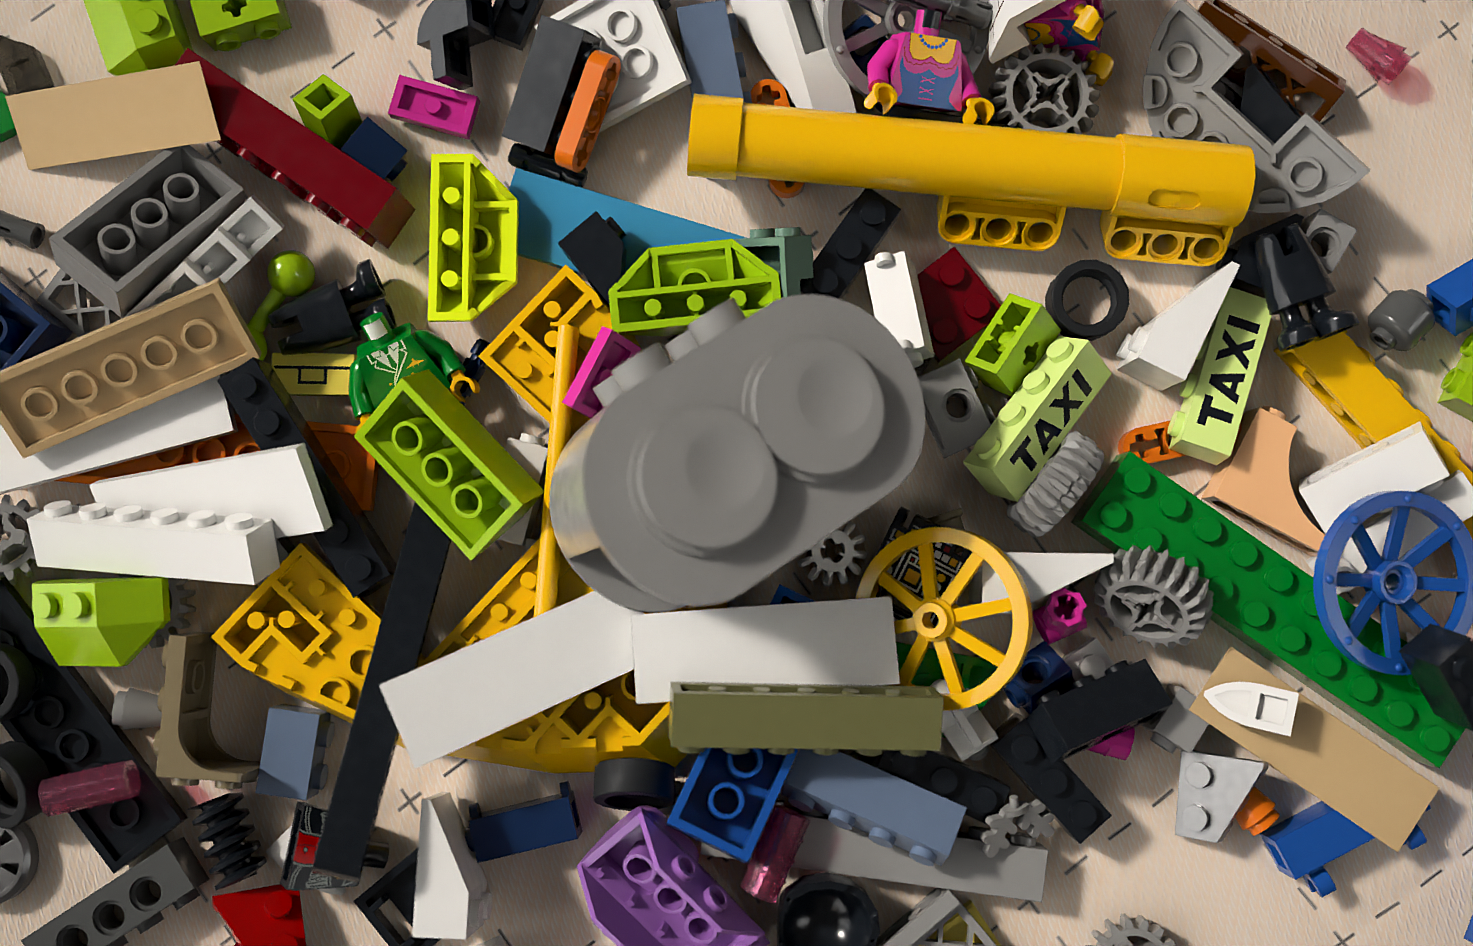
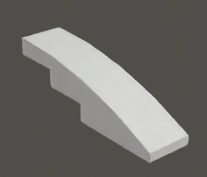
(220, 253)

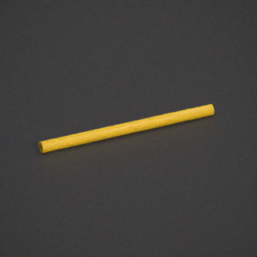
(558, 437)

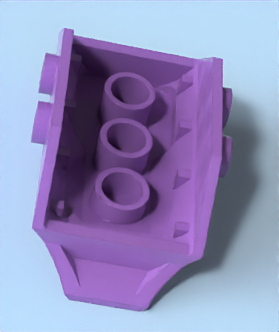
(653, 892)

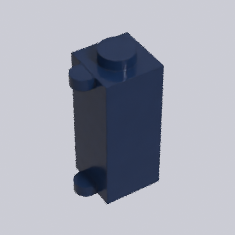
(523, 825)

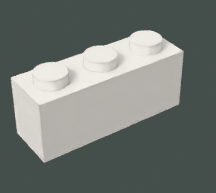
(1393, 464)

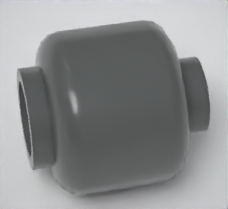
(1401, 320)

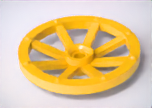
(950, 614)

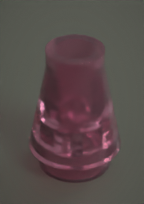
(1378, 55)

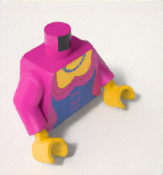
(1075, 27)
(925, 73)

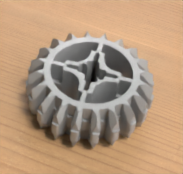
(1025, 74)
(1057, 485)
(1154, 597)

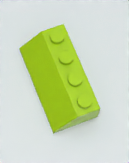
(448, 463)

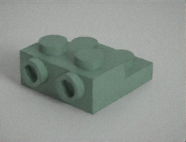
(785, 252)

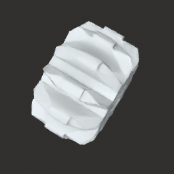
(846, 556)

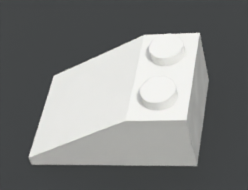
(1169, 343)
(1040, 571)
(449, 881)

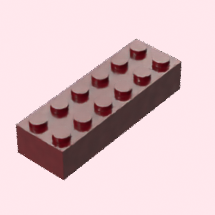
(303, 160)

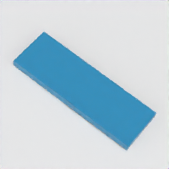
(555, 208)

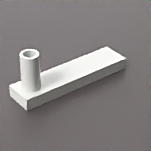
(1454, 492)

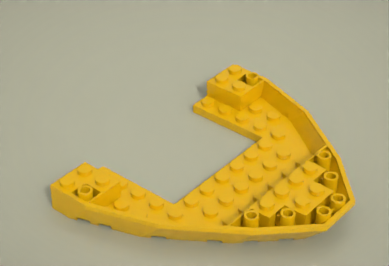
(318, 640)

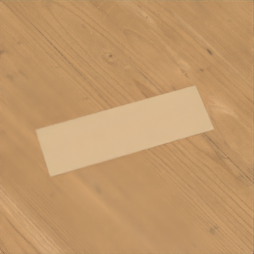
(114, 116)
(1327, 758)

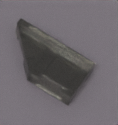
(22, 67)

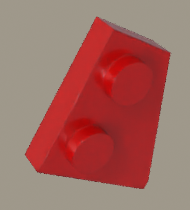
(263, 916)

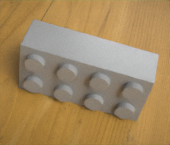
(145, 226)

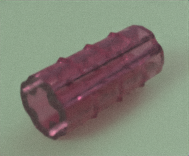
(89, 788)
(775, 853)

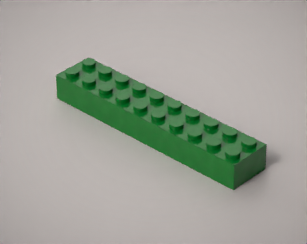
(1263, 602)

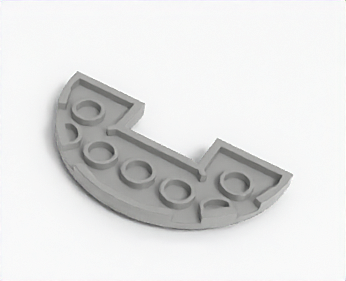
(1183, 104)

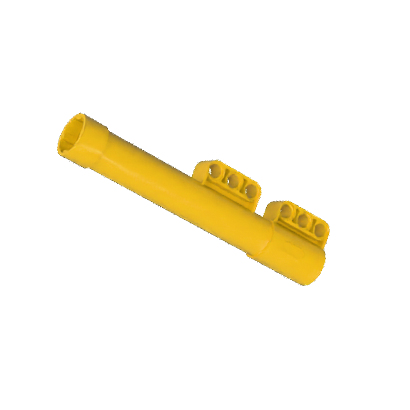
(993, 173)

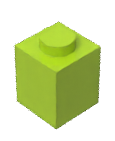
(328, 111)

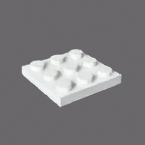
(644, 45)

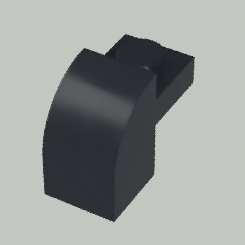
(449, 32)

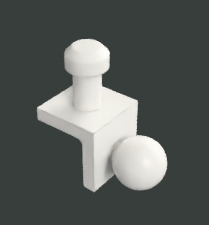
(966, 728)

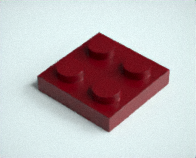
(954, 302)

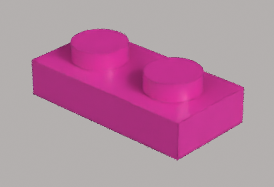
(434, 107)
(603, 357)

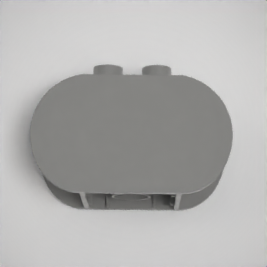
(735, 451)

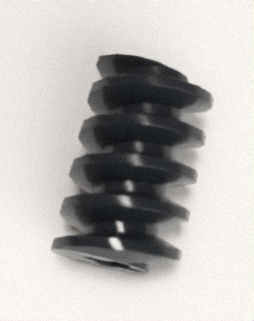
(228, 839)

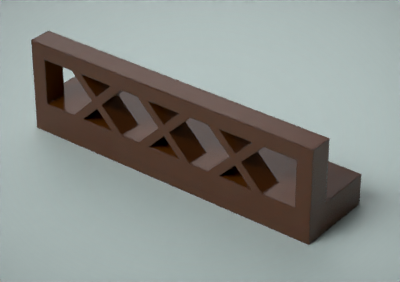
(1277, 54)

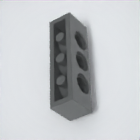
(171, 867)

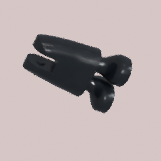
(1297, 282)
(326, 313)

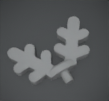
(1031, 817)

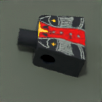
(302, 848)

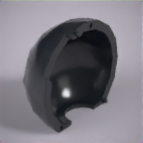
(826, 912)

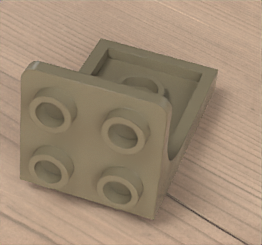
(185, 737)

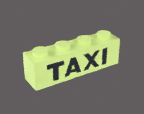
(1221, 380)
(1037, 417)

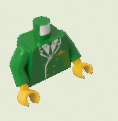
(395, 355)

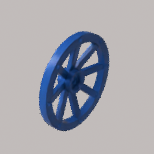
(1390, 579)

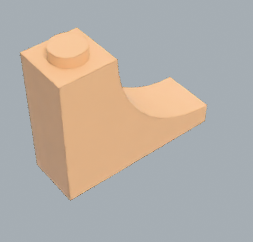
(1257, 481)

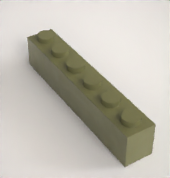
(804, 718)

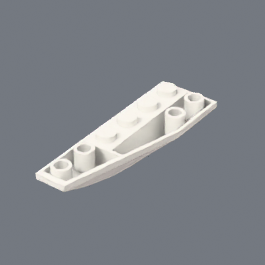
(795, 50)

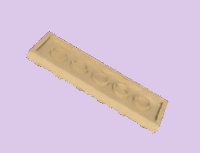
(123, 367)

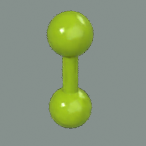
(289, 276)

